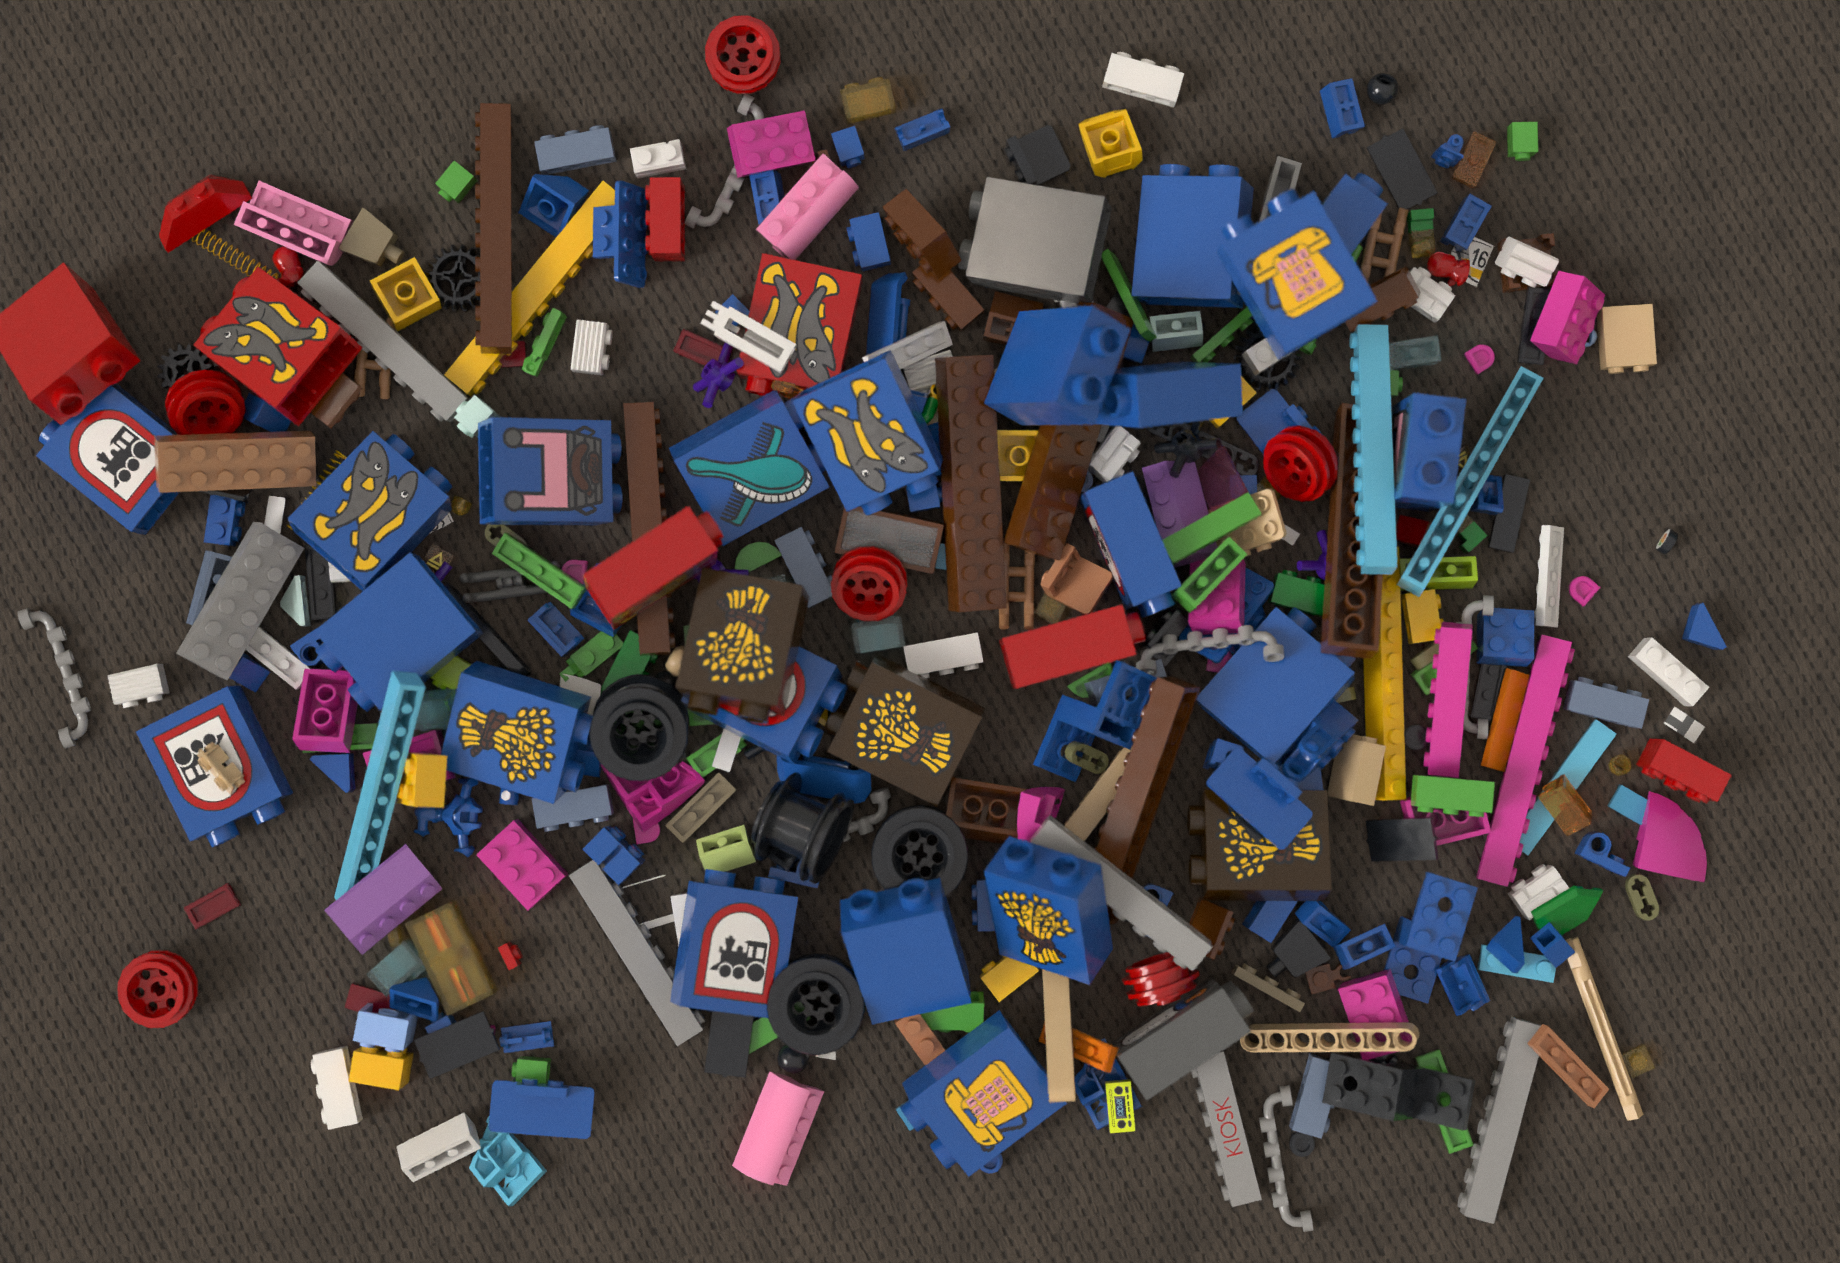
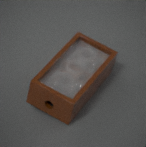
(907, 537)

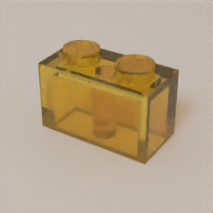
(867, 100)

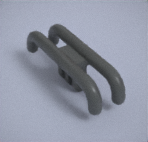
(508, 581)

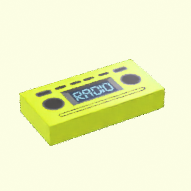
(1120, 1106)

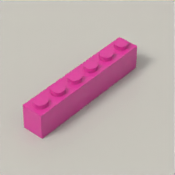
(1450, 699)

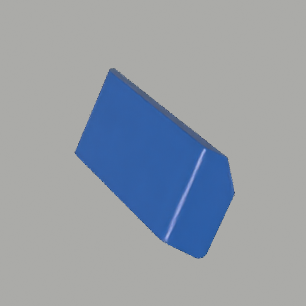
(887, 312)
(827, 777)

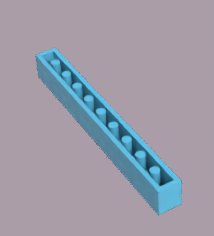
(1374, 449)
(1470, 481)
(382, 779)

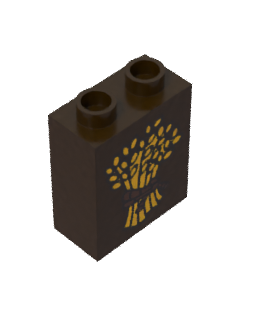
(742, 644)
(903, 728)
(1242, 870)

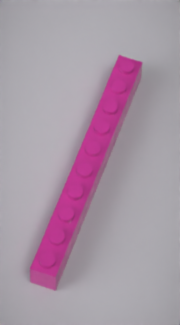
(1524, 760)

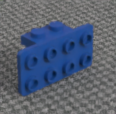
(621, 234)
(1269, 417)
(1256, 593)
(1261, 796)
(541, 1108)

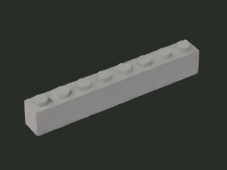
(383, 340)
(1131, 900)
(636, 949)
(1501, 1122)

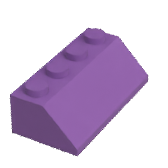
(1177, 502)
(383, 899)

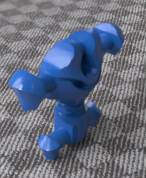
(459, 815)

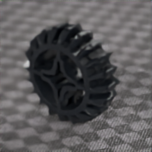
(437, 275)
(1266, 379)

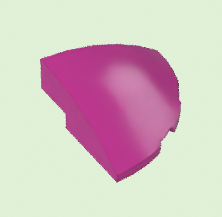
(656, 798)
(1035, 807)
(1669, 841)

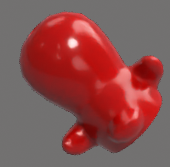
(1446, 265)
(289, 266)

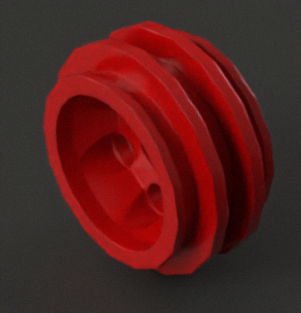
(718, 44)
(201, 395)
(1294, 457)
(869, 570)
(1158, 980)
(179, 984)

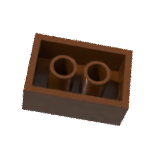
(921, 233)
(984, 809)

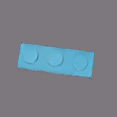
(1535, 966)

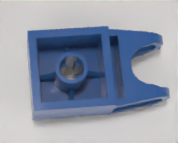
(1320, 742)

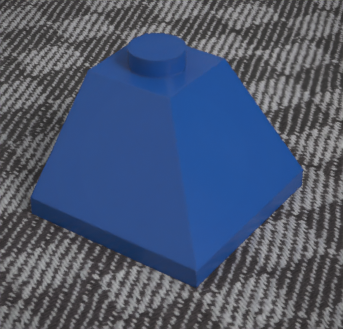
(552, 201)

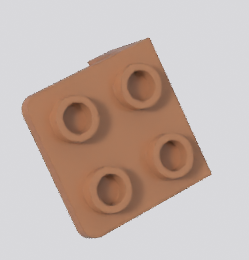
(1076, 581)

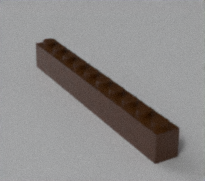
(495, 229)
(647, 513)

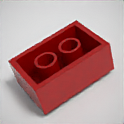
(666, 219)
(1683, 771)

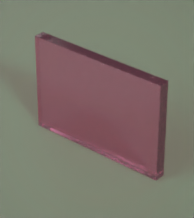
(1220, 480)

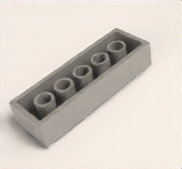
(240, 600)

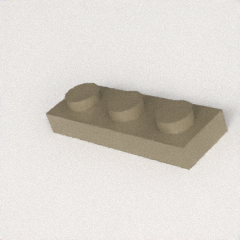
(700, 807)
(1268, 986)

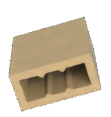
(1626, 338)
(1357, 770)

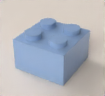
(386, 1028)

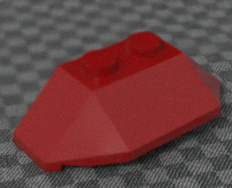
(200, 208)

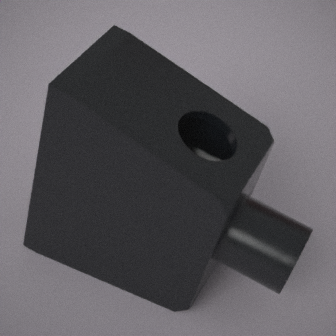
(1296, 951)

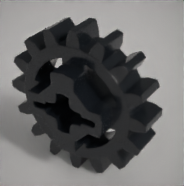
(191, 363)

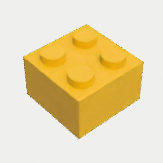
(405, 294)
(1014, 453)
(423, 780)
(380, 1067)

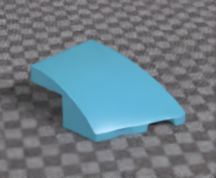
(506, 1158)

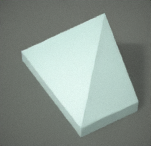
(296, 601)

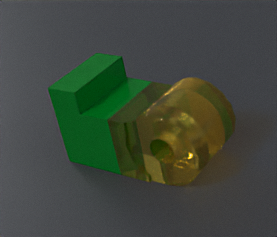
(1421, 232)
(1470, 534)

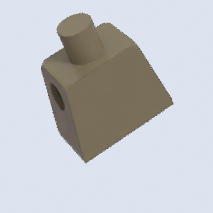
(371, 241)

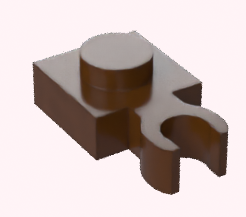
(1322, 978)

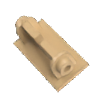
(224, 776)

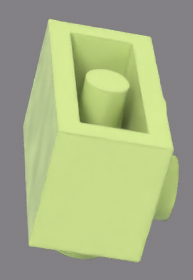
(726, 850)

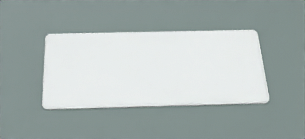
(726, 751)

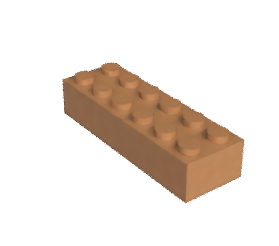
(235, 461)

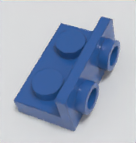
(223, 521)

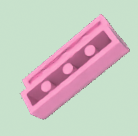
(807, 208)
(294, 223)
(777, 1129)

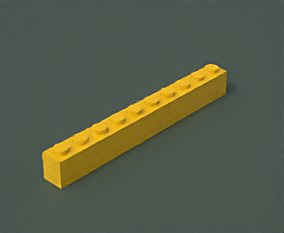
(536, 290)
(1385, 693)

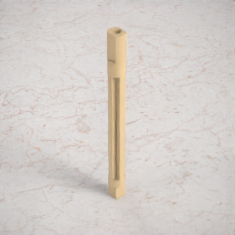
(1603, 1031)

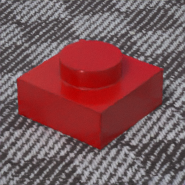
(511, 955)

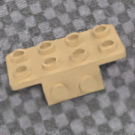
(1264, 529)

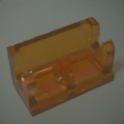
(1566, 805)

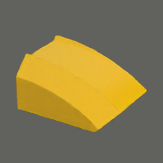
(1111, 143)

